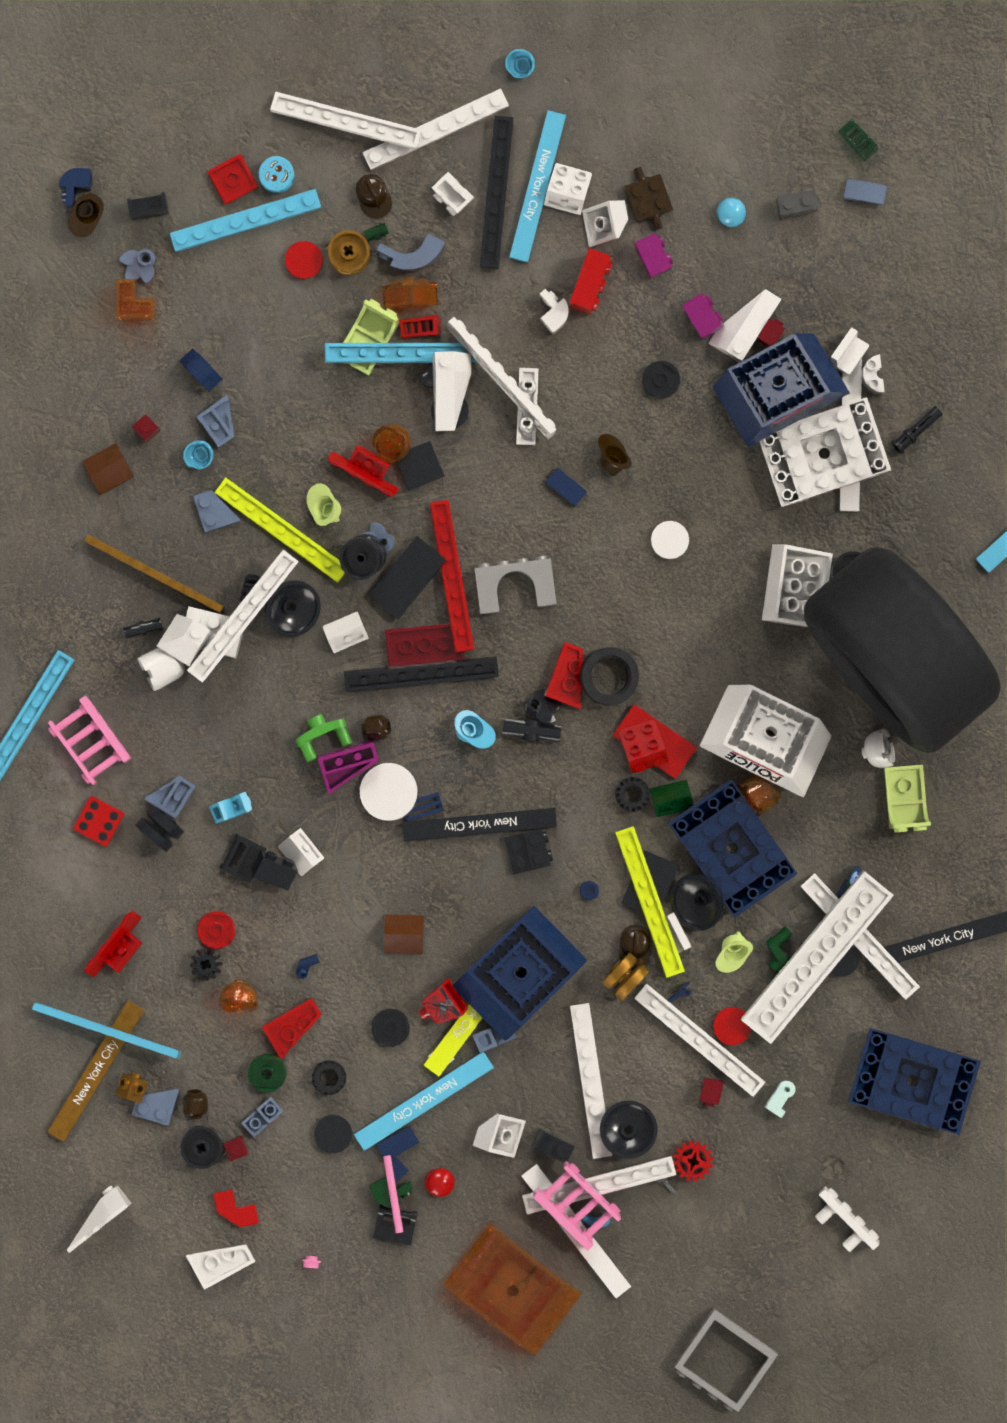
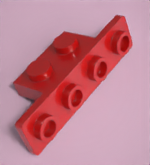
(366, 467)
(118, 947)

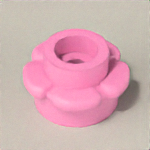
(311, 1262)

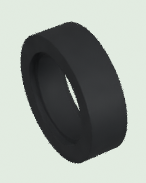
(631, 681)

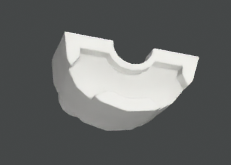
(452, 194)
(869, 376)

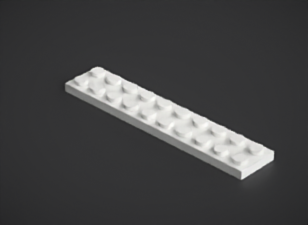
(817, 957)

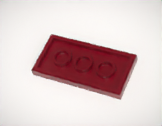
(421, 645)

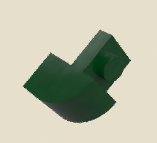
(381, 1192)

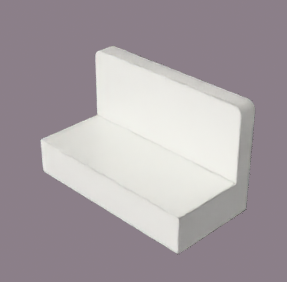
(849, 352)
(345, 632)
(301, 851)
(677, 933)

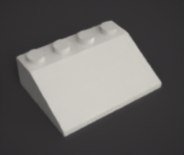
(791, 581)

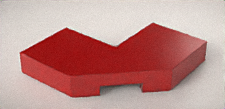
(227, 1208)

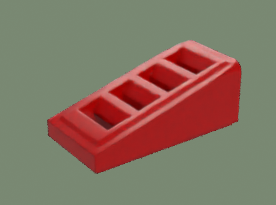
(436, 327)

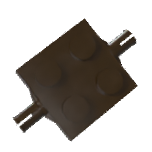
(648, 198)

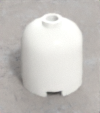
(161, 668)

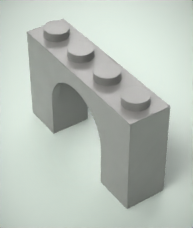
(538, 571)

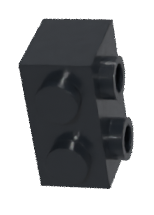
(274, 869)

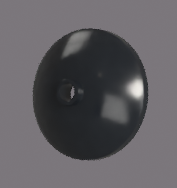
(300, 615)
(689, 906)
(633, 1116)

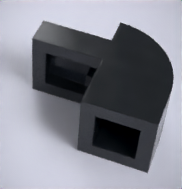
(552, 1146)

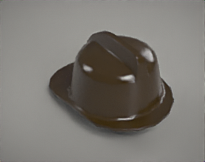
(373, 196)
(85, 214)
(613, 456)
(637, 942)

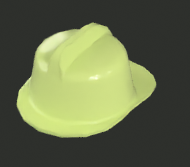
(323, 505)
(734, 953)

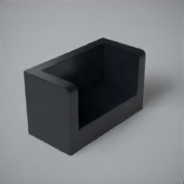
(148, 206)

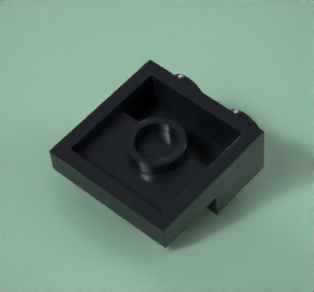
(528, 851)

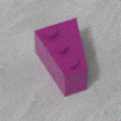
(346, 763)

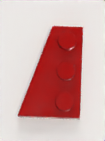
(564, 681)
(291, 1026)

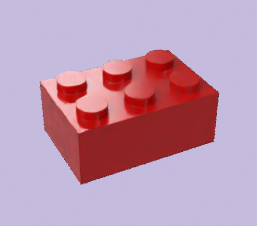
(591, 282)

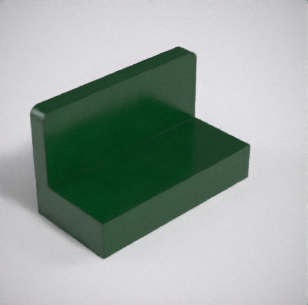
(671, 798)

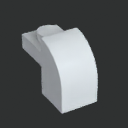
(558, 315)

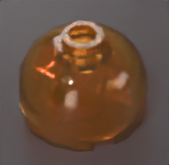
(392, 442)
(238, 996)

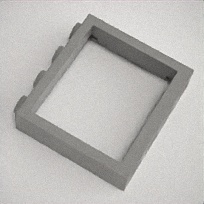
(746, 1336)

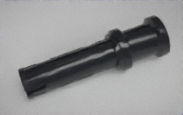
(910, 435)

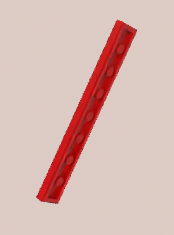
(452, 576)

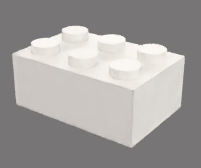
(213, 622)

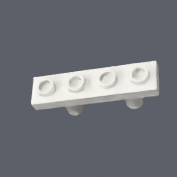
(525, 428)
(833, 1206)

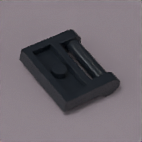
(247, 860)
(386, 1229)

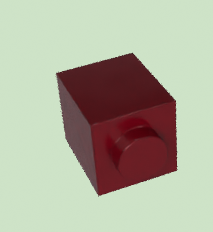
(771, 332)
(146, 428)
(711, 1091)
(236, 1148)

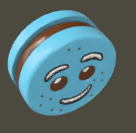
(276, 174)

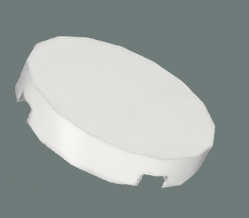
(669, 540)

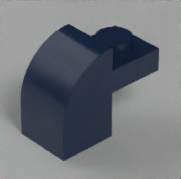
(75, 180)
(201, 370)

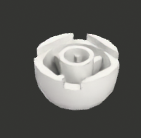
(878, 749)

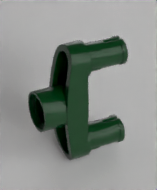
(774, 944)

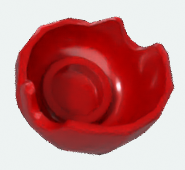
(439, 1182)

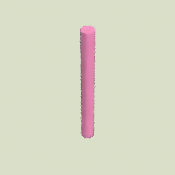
(393, 1194)

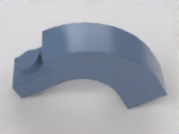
(415, 261)

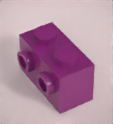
(653, 255)
(703, 315)

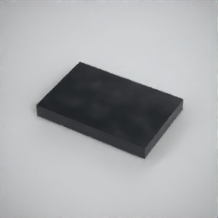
(662, 874)

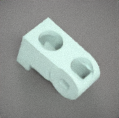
(779, 1097)

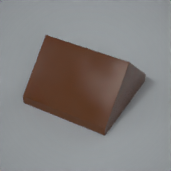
(108, 469)
(403, 934)

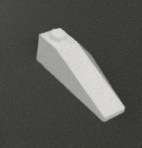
(745, 326)
(450, 384)
(107, 1208)

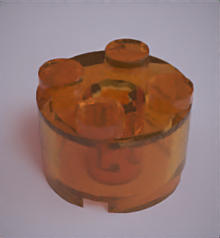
(759, 793)

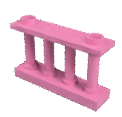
(107, 739)
(571, 1223)

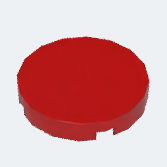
(304, 260)
(216, 930)
(729, 1026)

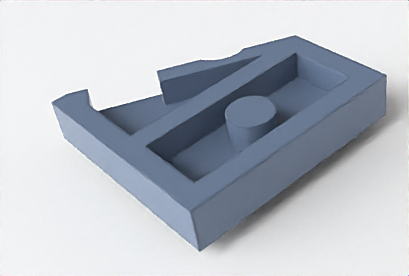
(218, 421)
(213, 511)
(172, 796)
(157, 1106)

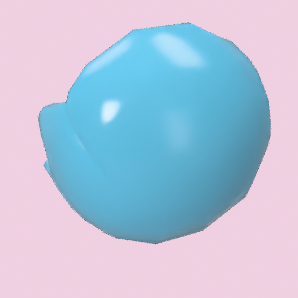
(520, 63)
(731, 212)
(198, 454)

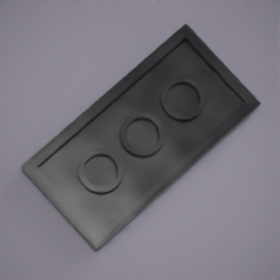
(407, 577)

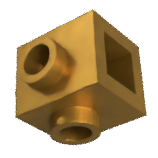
(132, 1087)

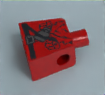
(443, 1003)

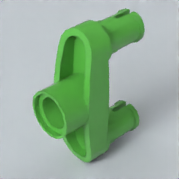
(318, 728)

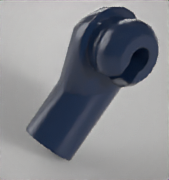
(304, 965)

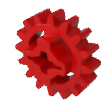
(701, 1163)

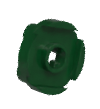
(259, 1080)

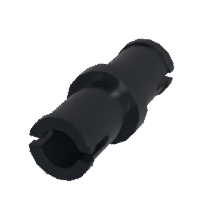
(142, 628)

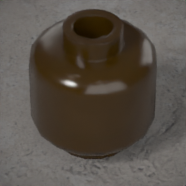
(376, 727)
(195, 1103)

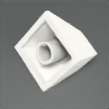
(605, 222)
(183, 639)
(500, 1135)

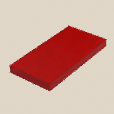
(676, 747)

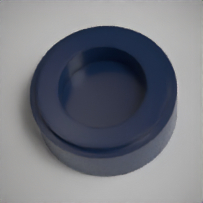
(589, 890)

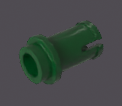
(376, 232)

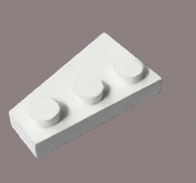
(219, 1263)

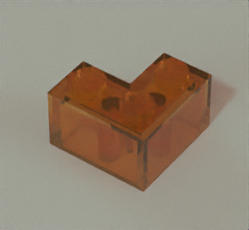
(410, 294)
(129, 306)

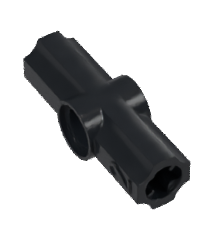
(531, 730)

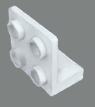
(567, 189)

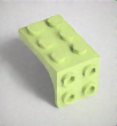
(372, 326)
(906, 798)

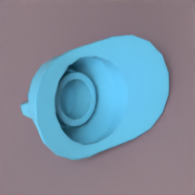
(474, 730)

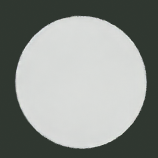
(388, 791)

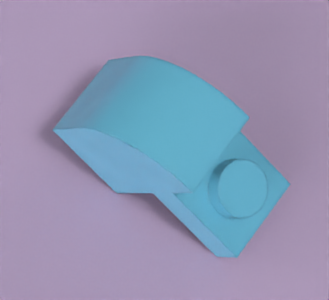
(231, 808)

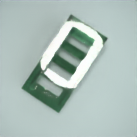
(868, 141)

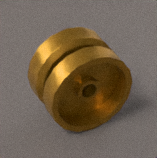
(349, 241)
(622, 974)

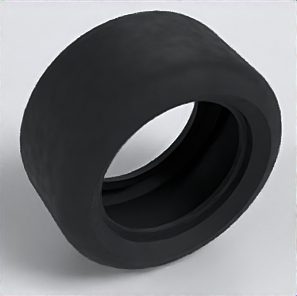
(902, 649)

